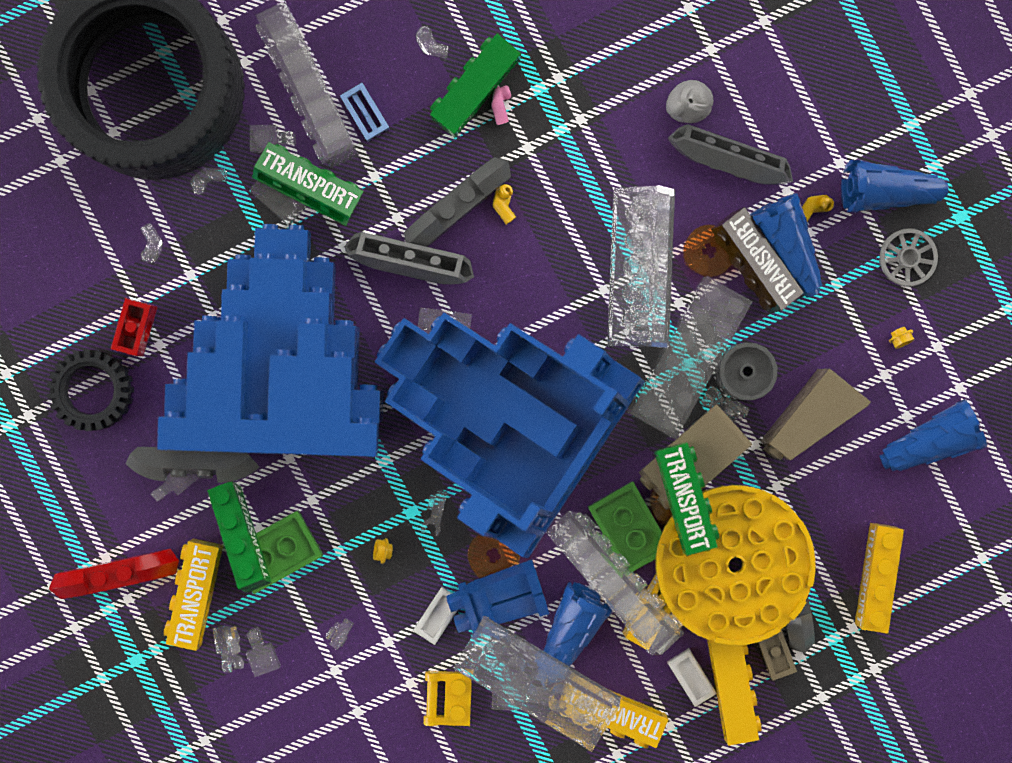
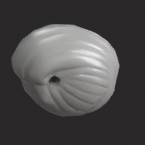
(689, 102)

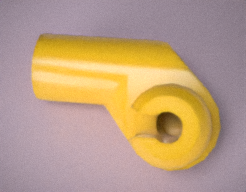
(501, 203)
(817, 204)

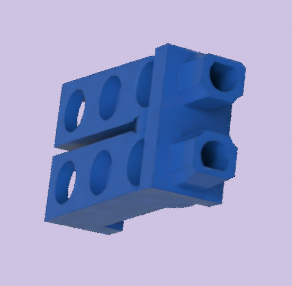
(499, 596)

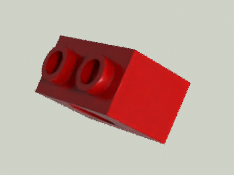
(134, 327)

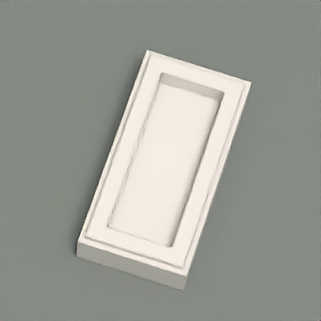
(435, 617)
(691, 677)

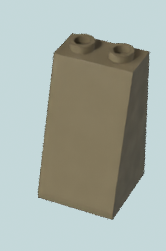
(814, 412)
(716, 446)

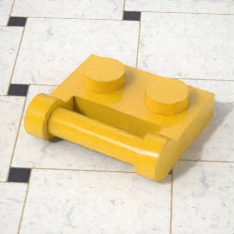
(456, 699)

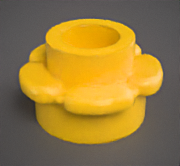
(901, 337)
(382, 550)

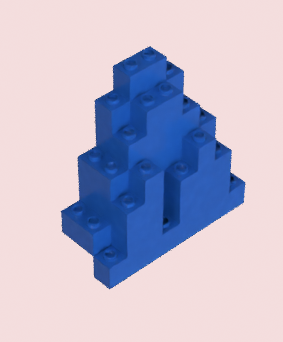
(274, 363)
(507, 418)

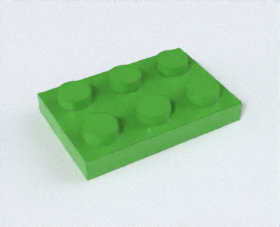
(628, 525)
(287, 547)

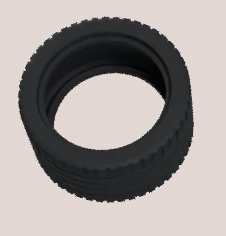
(63, 81)

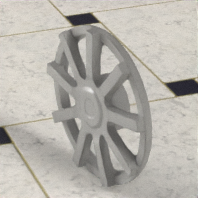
(908, 257)

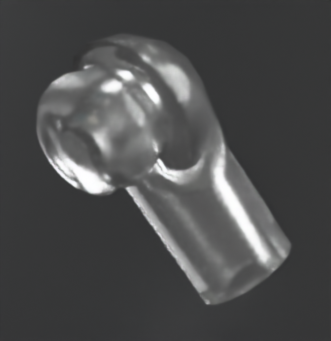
(428, 45)
(205, 176)
(154, 244)

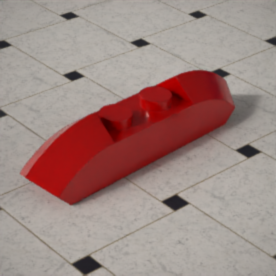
(114, 574)

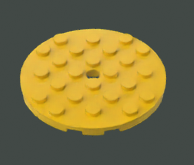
(765, 591)

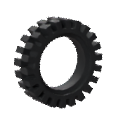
(60, 384)

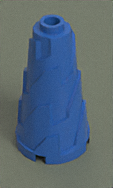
(886, 186)
(788, 234)
(946, 435)
(575, 622)

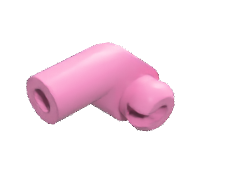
(498, 106)

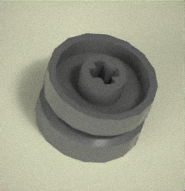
(757, 361)

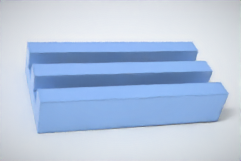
(376, 131)

